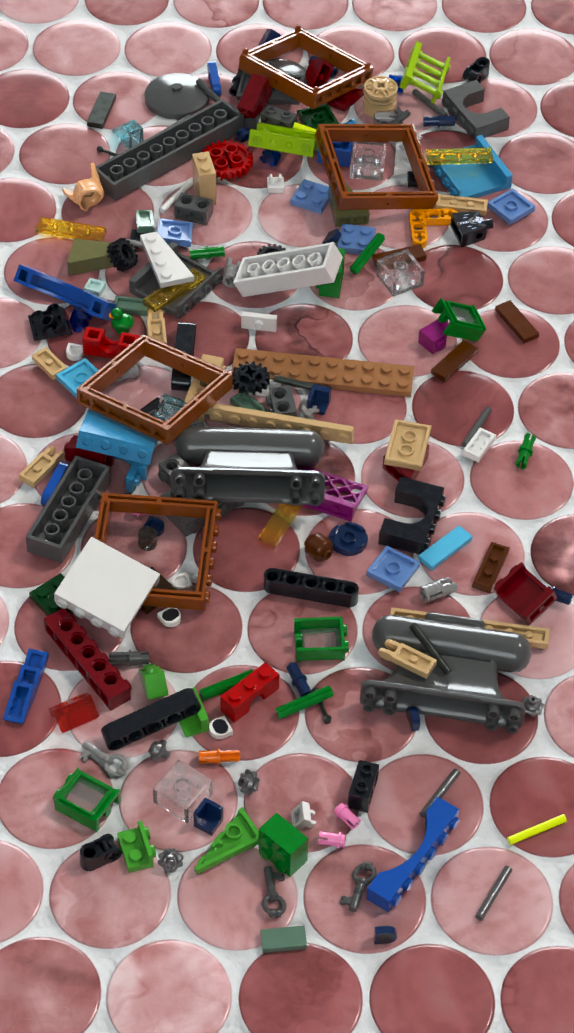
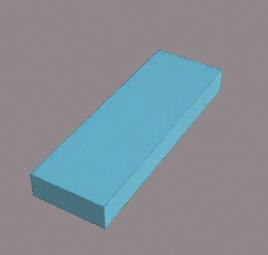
(445, 548)

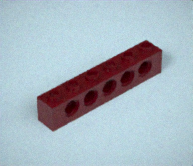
(95, 670)

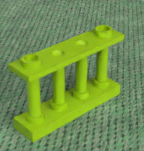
(411, 71)
(283, 139)

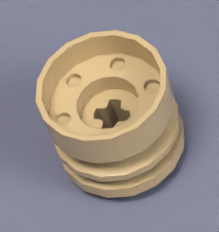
(379, 95)

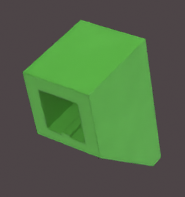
(153, 681)

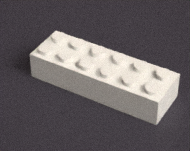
(288, 269)

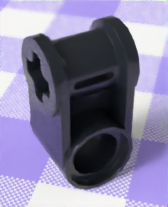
(477, 70)
(102, 851)

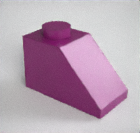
(432, 336)

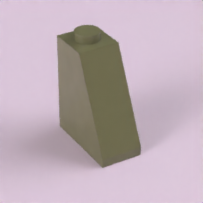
(352, 217)
(88, 256)

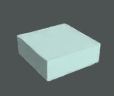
(95, 286)

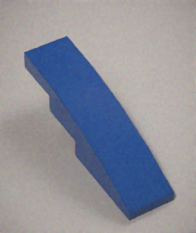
(26, 686)

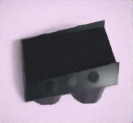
(50, 323)

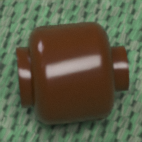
(318, 547)

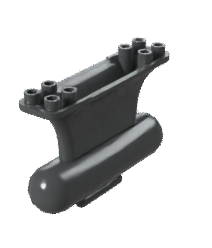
(249, 465)
(469, 689)

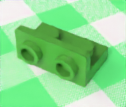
(136, 848)

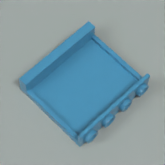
(475, 179)
(114, 439)

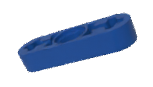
(214, 77)
(53, 482)

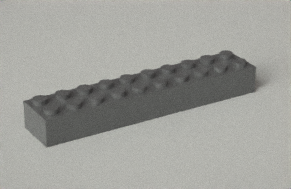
(168, 148)

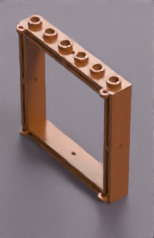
(357, 70)
(405, 133)
(90, 394)
(171, 507)

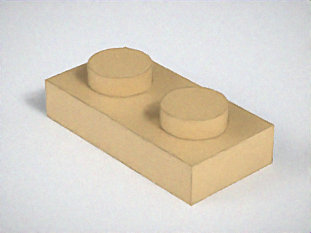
(48, 362)

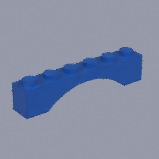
(64, 291)
(389, 885)

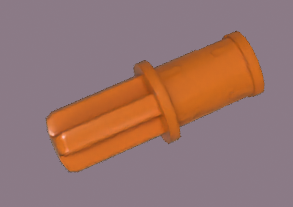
(218, 756)

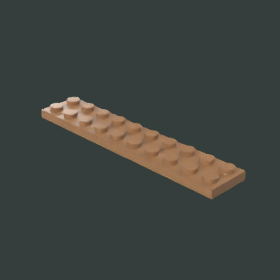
(333, 372)

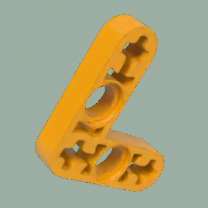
(425, 220)

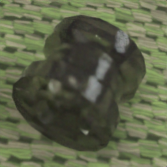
(143, 535)

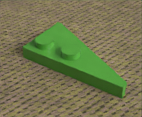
(236, 838)

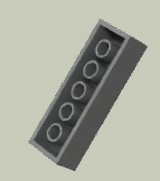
(68, 509)

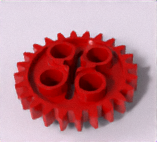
(238, 158)

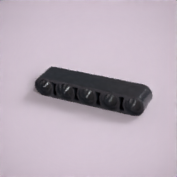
(184, 342)
(311, 587)
(150, 719)

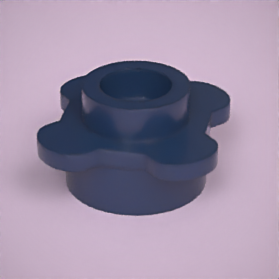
(243, 134)

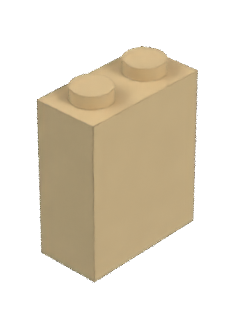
(204, 176)

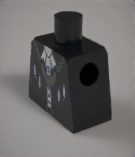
(469, 227)

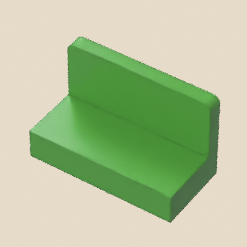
(197, 723)

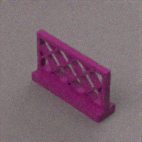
(338, 505)

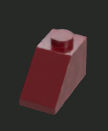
(318, 72)

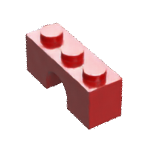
(97, 344)
(260, 682)

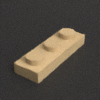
(462, 204)

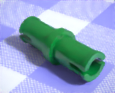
(207, 252)
(525, 451)

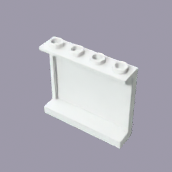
(106, 587)

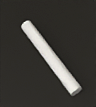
(174, 197)

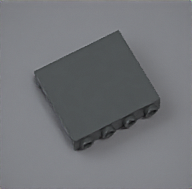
(145, 283)

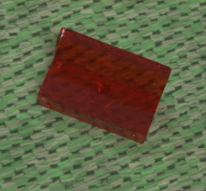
(74, 712)

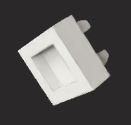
(275, 184)
(302, 815)

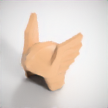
(87, 191)

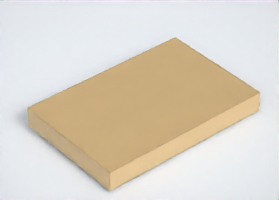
(407, 445)

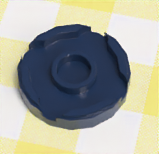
(348, 539)

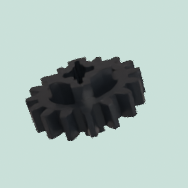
(250, 378)

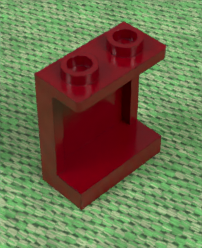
(524, 593)

